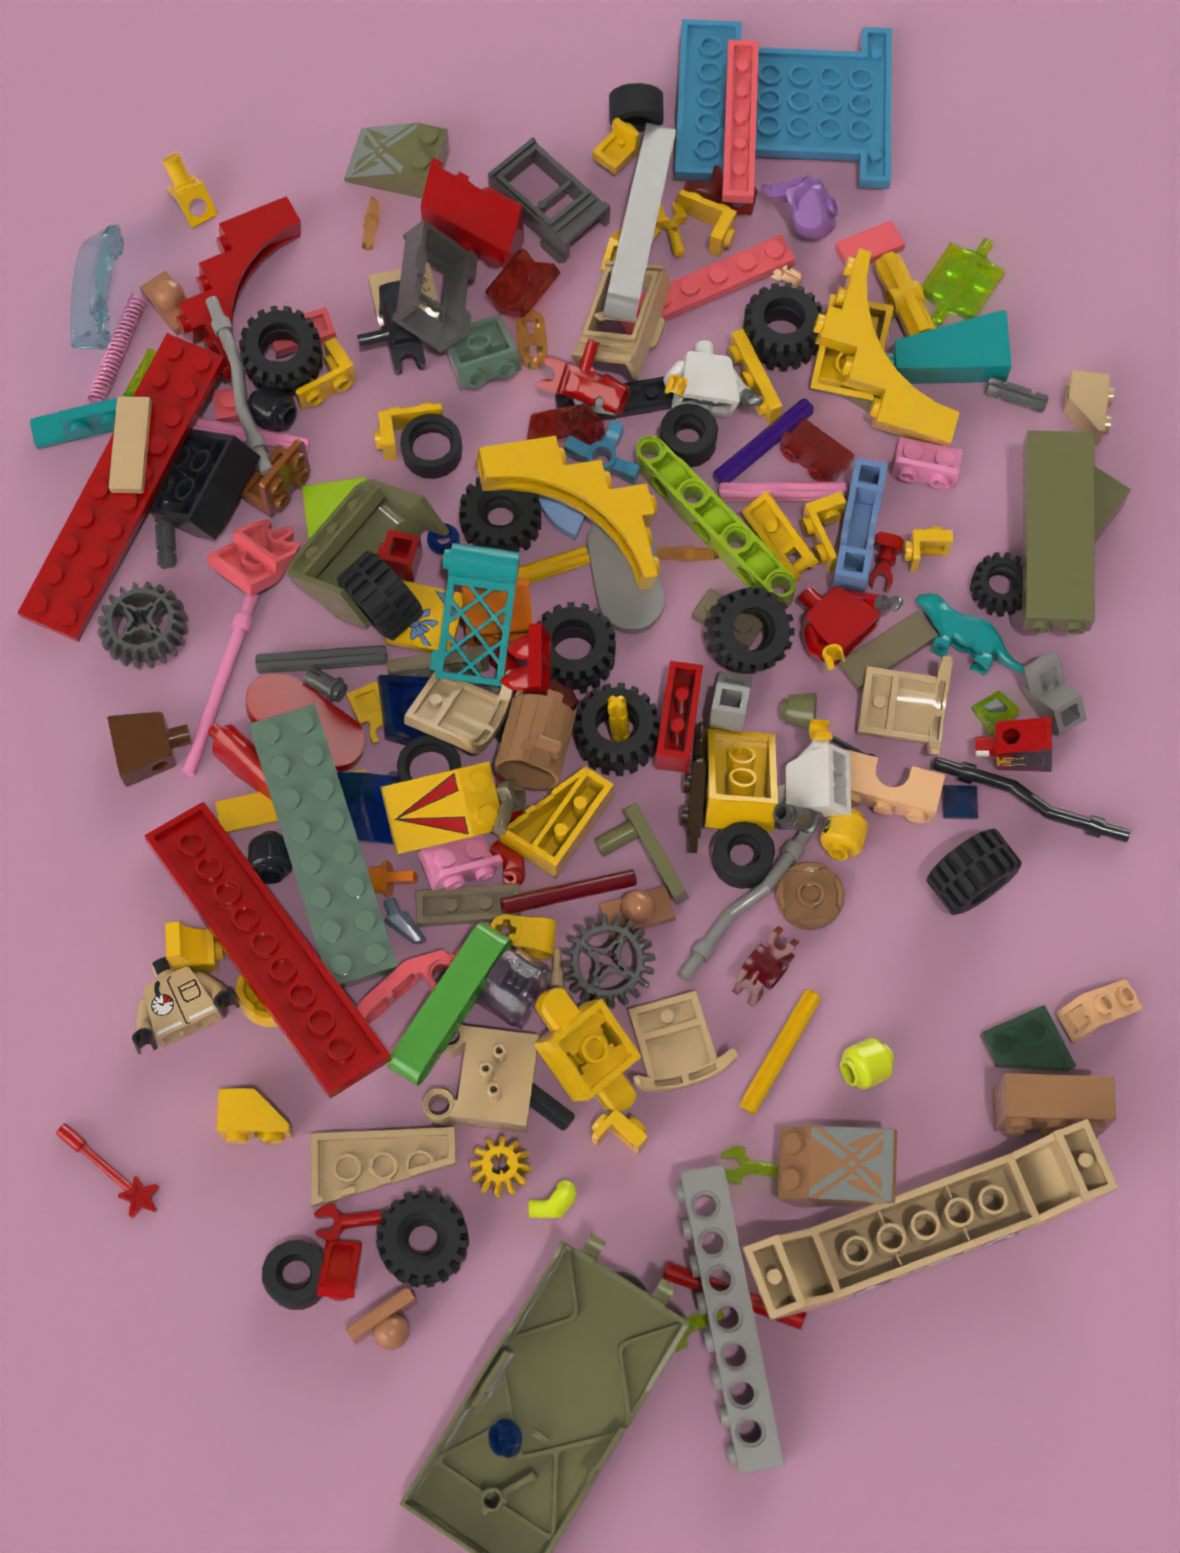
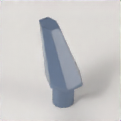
(402, 922)

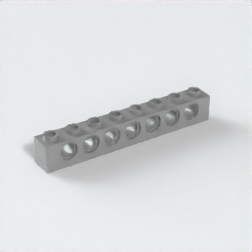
(766, 1451)

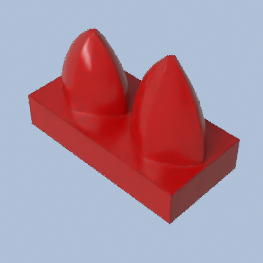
(535, 649)

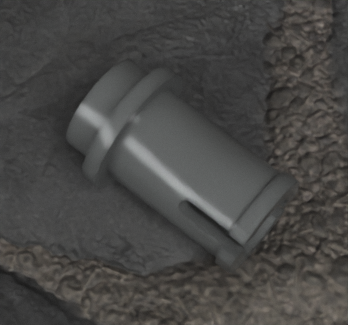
(331, 687)

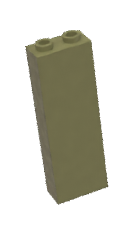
(1058, 532)

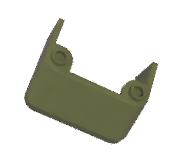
(351, 530)

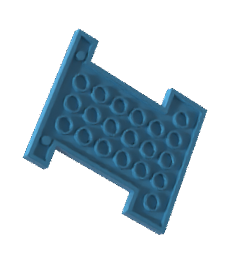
(806, 102)

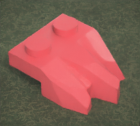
(255, 556)

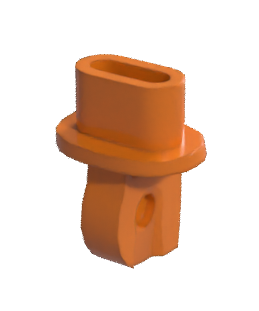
(384, 878)

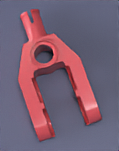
(401, 980)

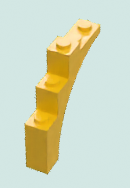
(868, 369)
(542, 469)

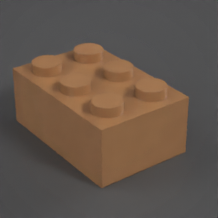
(1052, 1102)

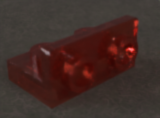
(521, 284)
(815, 452)

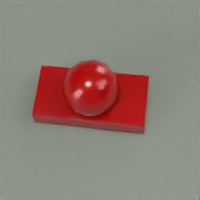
(340, 1270)

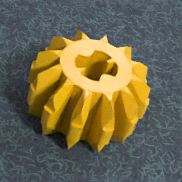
(514, 1165)

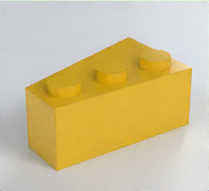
(560, 822)

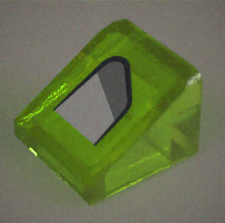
(994, 709)

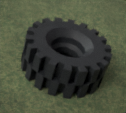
(516, 534)
(409, 1214)

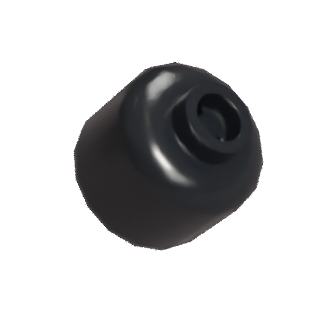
(272, 408)
(269, 857)

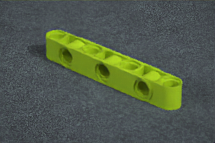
(712, 519)

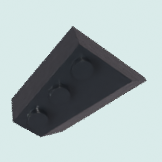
(204, 483)

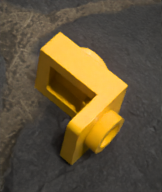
(617, 147)
(927, 542)
(627, 1129)

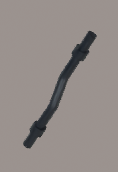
(1094, 825)

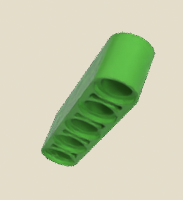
(448, 1004)

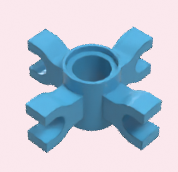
(579, 450)

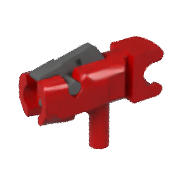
(599, 392)

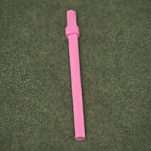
(241, 625)

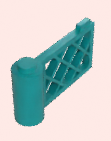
(482, 569)

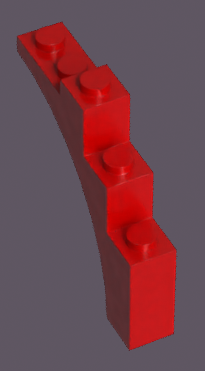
(243, 246)

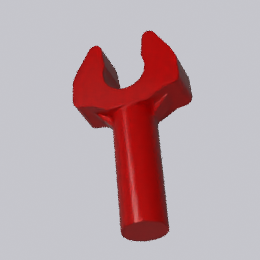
(345, 1221)

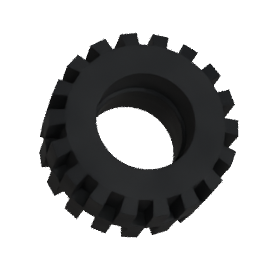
(787, 305)
(281, 326)
(380, 595)
(585, 625)
(775, 630)
(612, 754)
(974, 871)

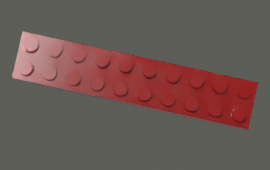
(106, 522)
(268, 950)

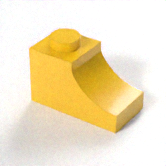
(192, 948)

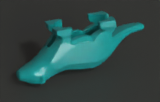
(966, 634)

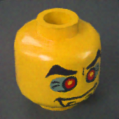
(844, 834)

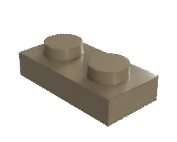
(746, 626)

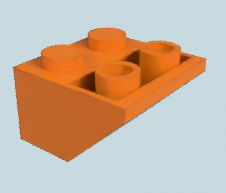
(497, 600)

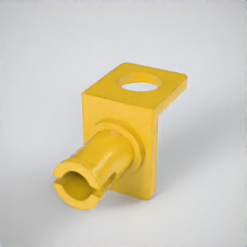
(186, 189)

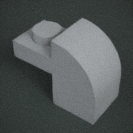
(1051, 695)
(730, 702)

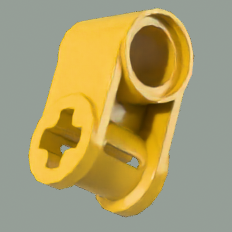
(530, 934)

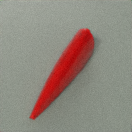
(238, 756)

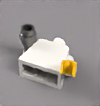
(815, 783)

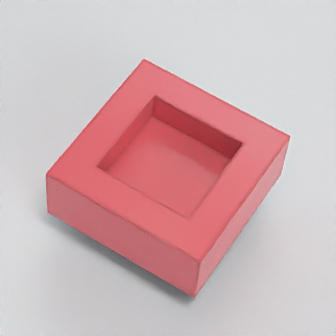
(225, 406)

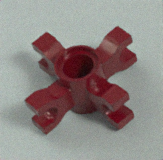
(765, 966)

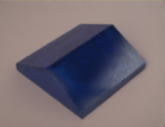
(396, 698)
(367, 805)

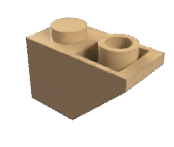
(1087, 402)

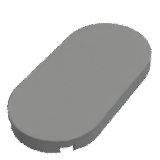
(617, 589)

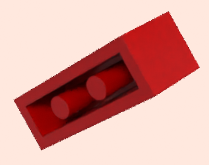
(678, 716)

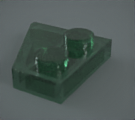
(1028, 1043)

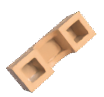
(914, 799)

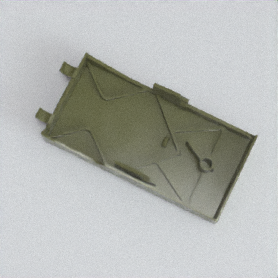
(572, 1384)

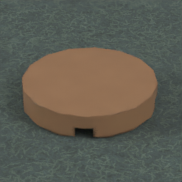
(809, 895)

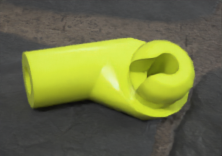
(557, 1204)

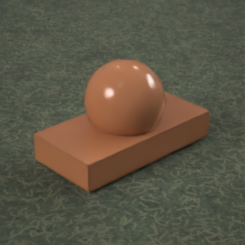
(164, 296)
(643, 907)
(385, 1322)

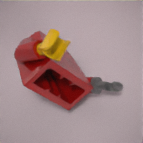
(841, 621)

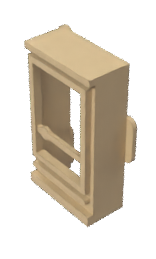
(647, 331)

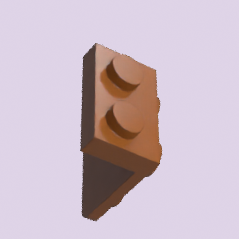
(274, 489)

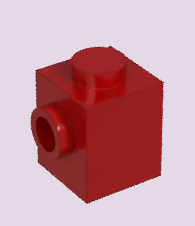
(402, 553)

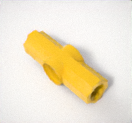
(903, 294)

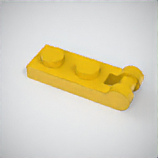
(779, 534)

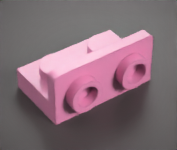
(927, 463)
(459, 862)

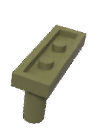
(631, 830)

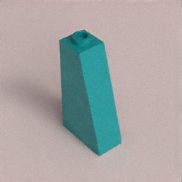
(956, 352)

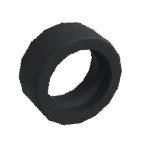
(431, 424)
(423, 745)

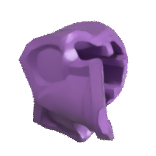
(810, 205)

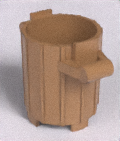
(535, 740)

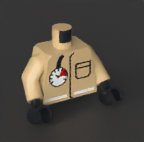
(178, 1005)

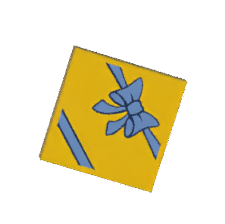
(426, 630)

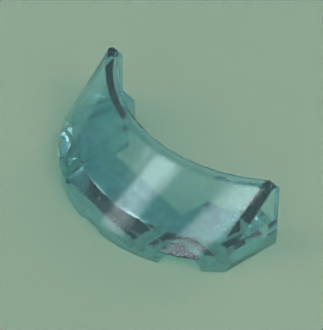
(92, 287)

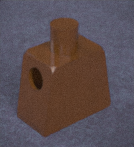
(145, 744)

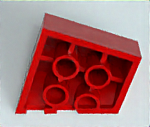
(473, 216)

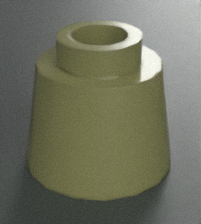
(799, 709)

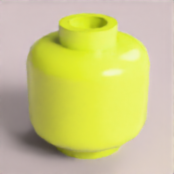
(867, 1064)

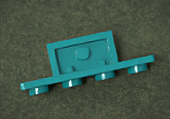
(74, 423)

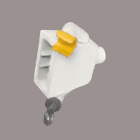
(708, 382)

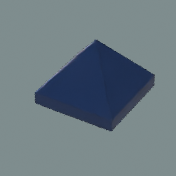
(960, 802)

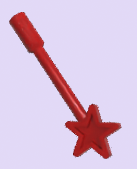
(135, 1194)

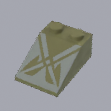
(397, 157)

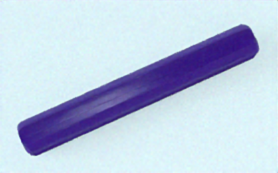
(763, 442)

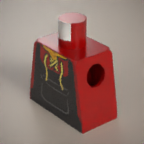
(1019, 745)

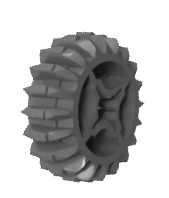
(155, 606)
(582, 945)

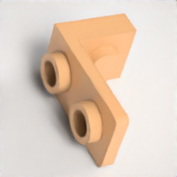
(1098, 1008)

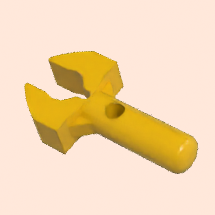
(672, 227)

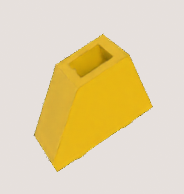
(247, 1115)

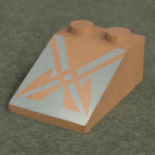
(837, 1166)

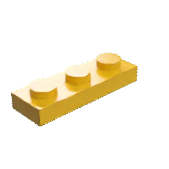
(754, 375)

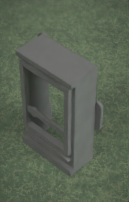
(569, 222)
(458, 264)

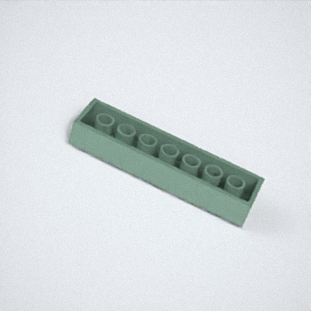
(323, 846)

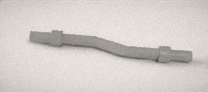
(223, 329)
(704, 949)

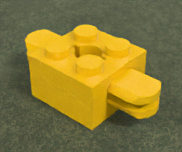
(598, 1041)

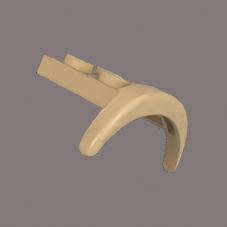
(905, 705)
(459, 713)
(676, 1045)

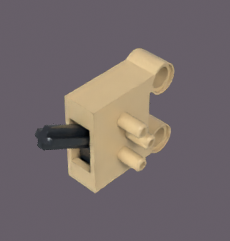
(496, 1083)

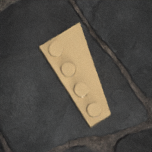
(368, 1160)

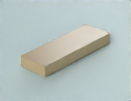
(130, 445)

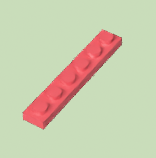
(740, 121)
(722, 278)

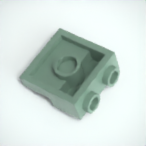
(484, 354)

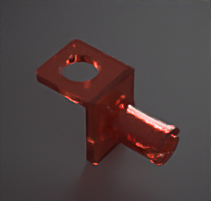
(713, 191)

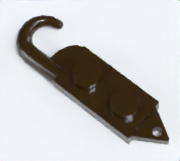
(695, 785)

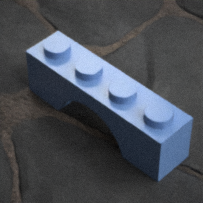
(860, 524)

